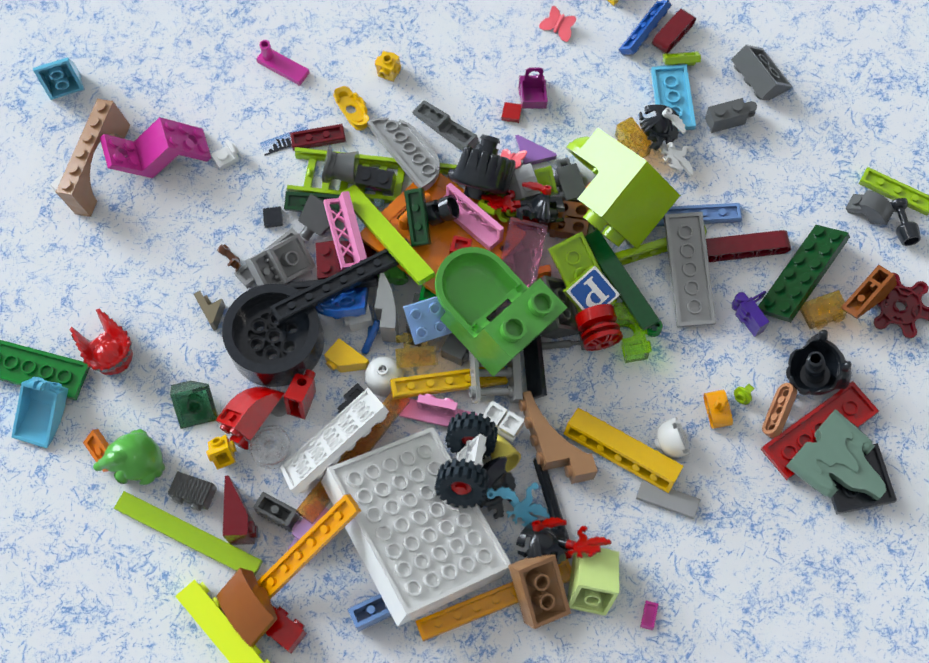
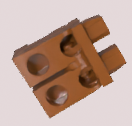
(572, 223)

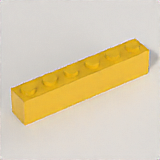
(623, 450)

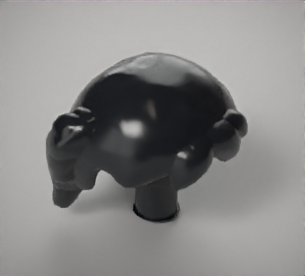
(818, 367)

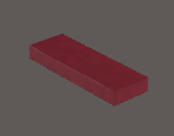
(318, 137)

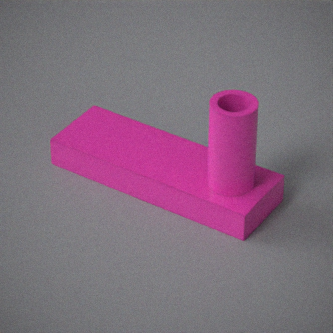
(280, 64)

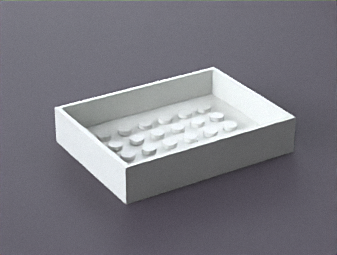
(407, 536)

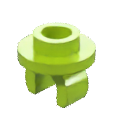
(743, 394)

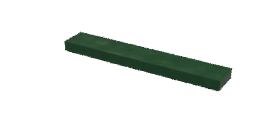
(621, 281)

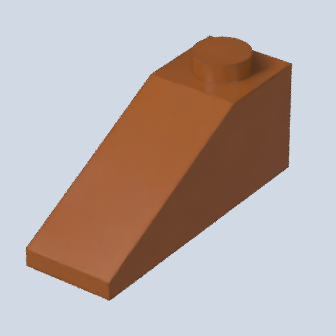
(870, 292)

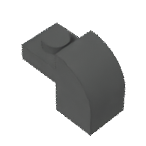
(873, 205)

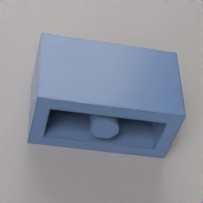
(369, 612)

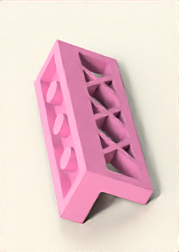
(475, 220)
(350, 225)

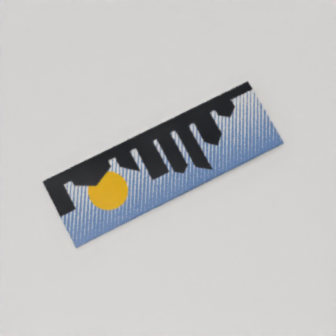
(278, 143)

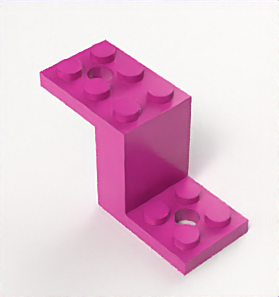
(155, 148)

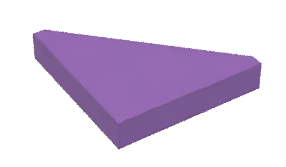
(535, 152)

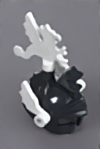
(665, 128)

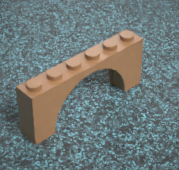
(75, 183)

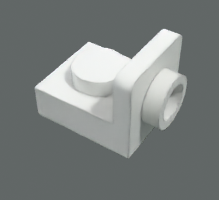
(226, 156)

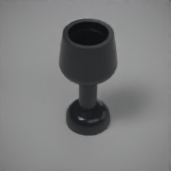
(908, 231)

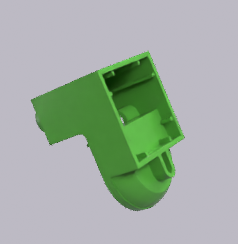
(477, 283)

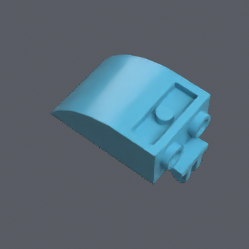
(39, 411)

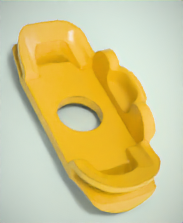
(344, 99)

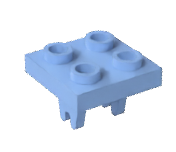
(425, 320)

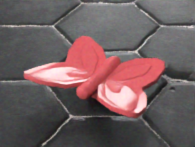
(559, 22)
(517, 157)

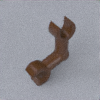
(234, 260)

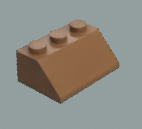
(539, 590)

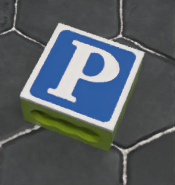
(591, 289)

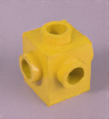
(388, 65)
(221, 451)

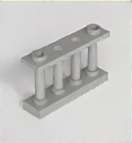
(512, 372)

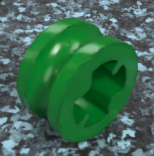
(655, 333)

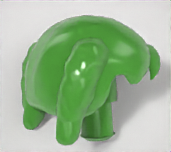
(133, 458)

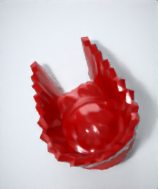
(108, 352)

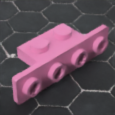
(432, 410)

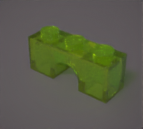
(635, 347)

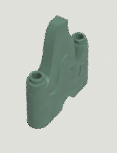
(840, 457)

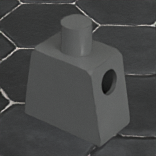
(314, 217)

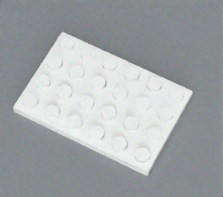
(332, 441)

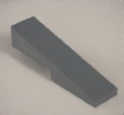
(444, 126)

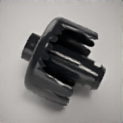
(483, 169)

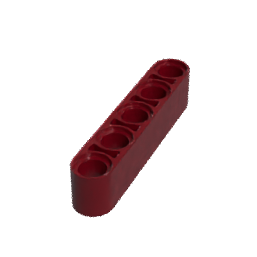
(748, 245)

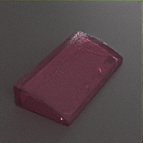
(524, 248)

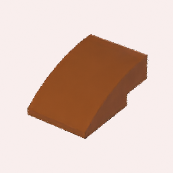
(247, 606)

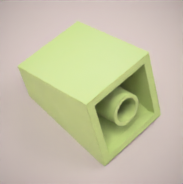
(594, 582)

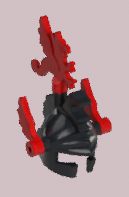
(537, 209)
(548, 541)

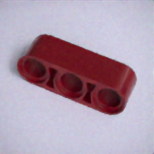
(673, 31)

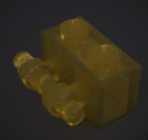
(414, 356)

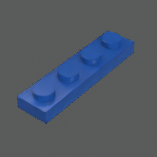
(644, 28)

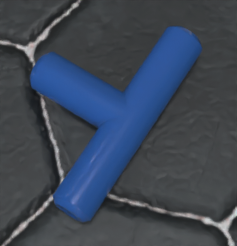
(372, 332)

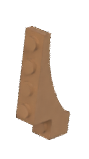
(552, 448)

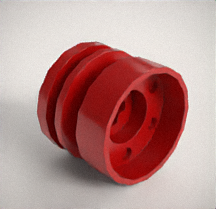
(598, 327)

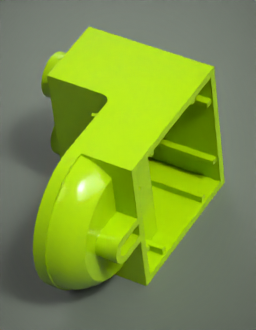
(625, 191)

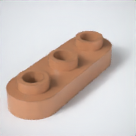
(779, 410)

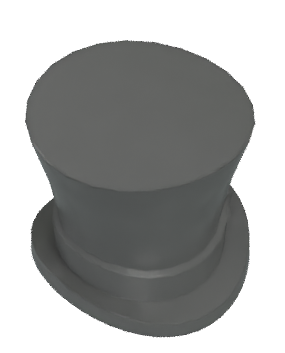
(340, 166)

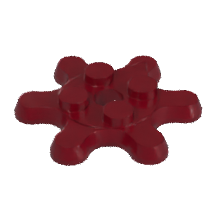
(913, 310)

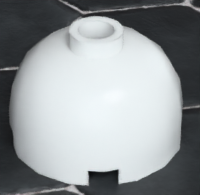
(379, 374)
(672, 439)

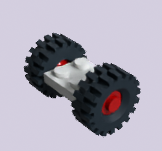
(463, 480)

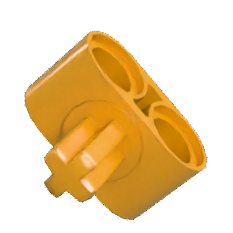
(718, 409)

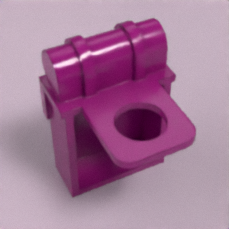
(533, 90)

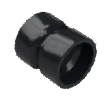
(442, 210)

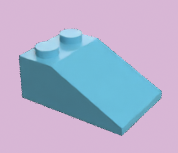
(59, 78)

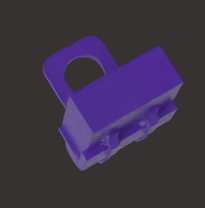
(749, 312)

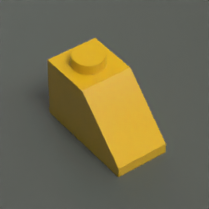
(344, 358)

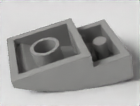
(281, 262)
(386, 310)

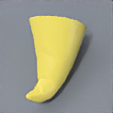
(504, 448)

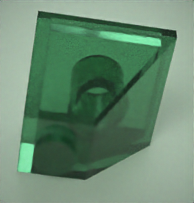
(193, 403)

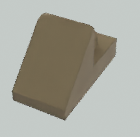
(212, 311)

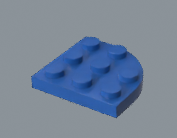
(346, 304)

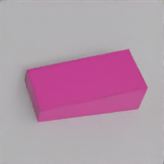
(649, 615)

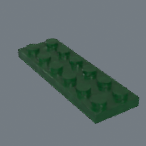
(803, 272)

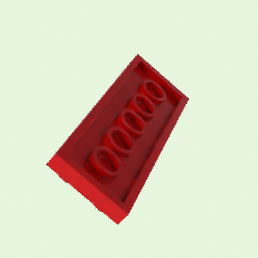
(849, 402)

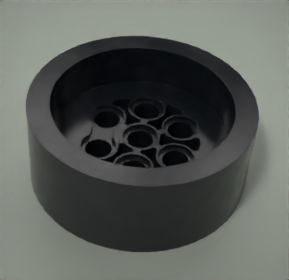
(240, 337)

